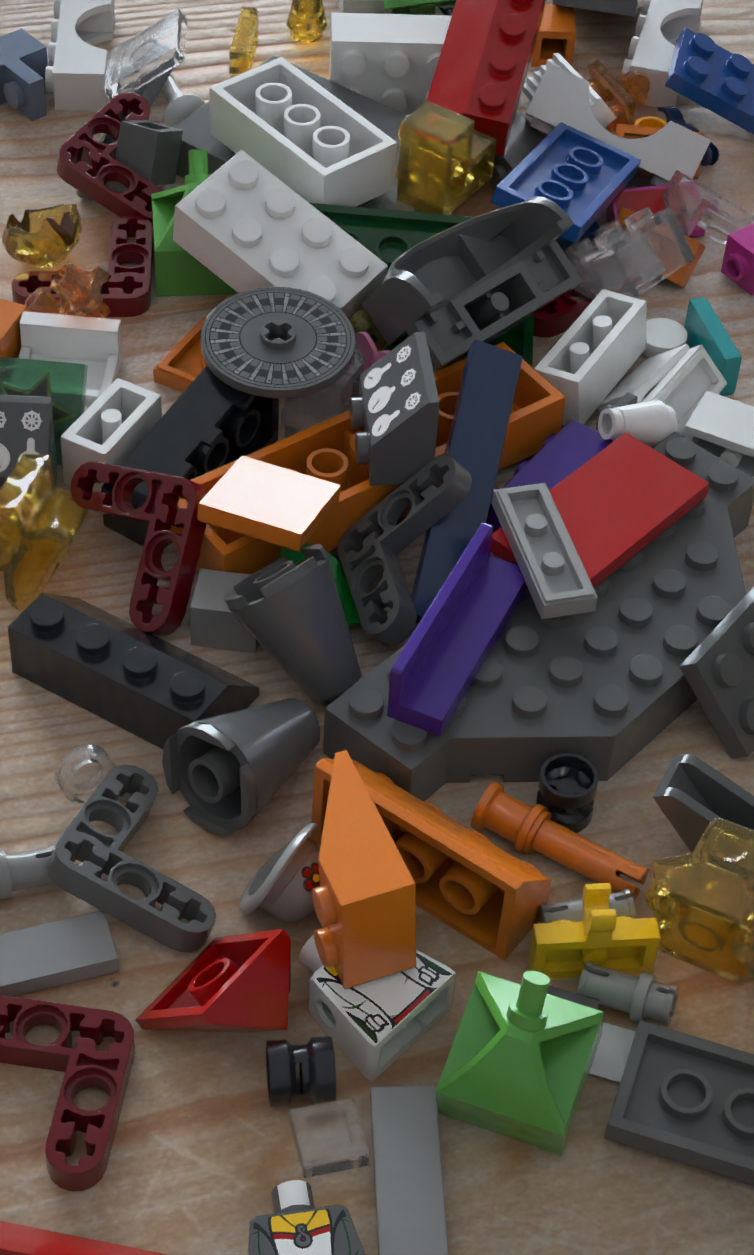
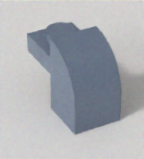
(23, 73)

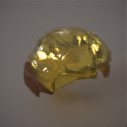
(43, 235)

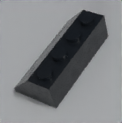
(119, 669)

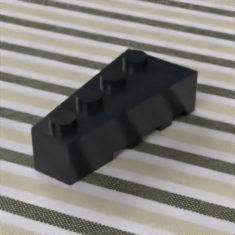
(196, 435)

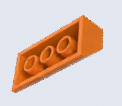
(455, 869)

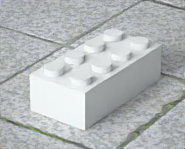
(387, 55)
(303, 135)
(267, 235)

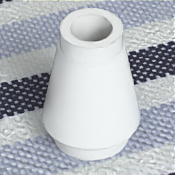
(646, 421)

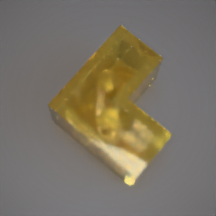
(441, 159)

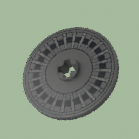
(277, 342)

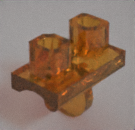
(619, 93)
(78, 294)

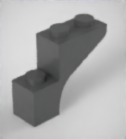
(697, 794)

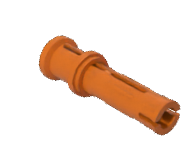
(534, 830)

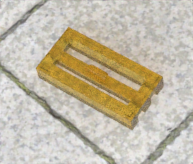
(244, 42)

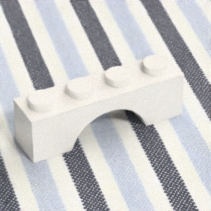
(655, 43)
(76, 66)
(566, 100)

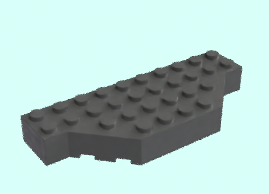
(574, 681)

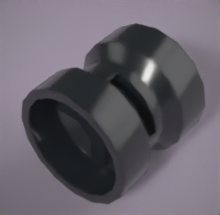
(568, 789)
(316, 1071)

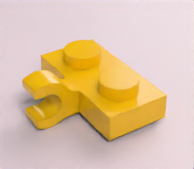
(601, 938)

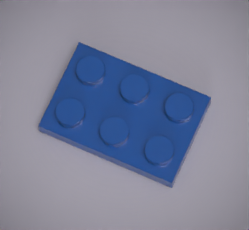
(713, 78)

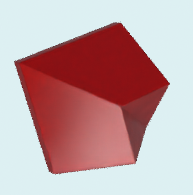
(229, 987)

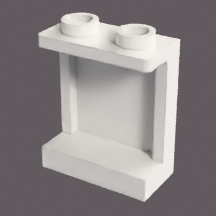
(75, 340)

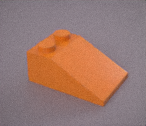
(364, 887)

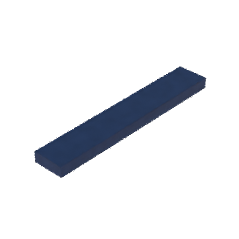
(477, 445)

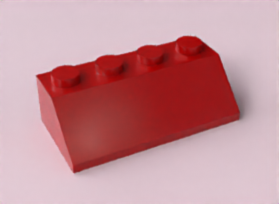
(487, 62)

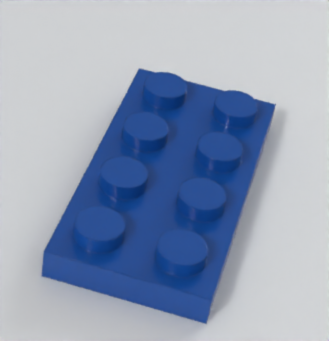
(573, 173)

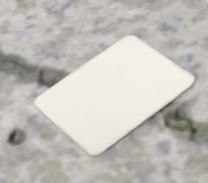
(612, 1052)

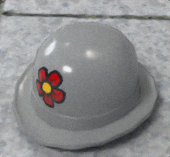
(286, 880)

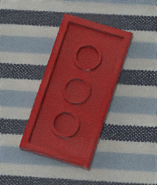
(619, 504)

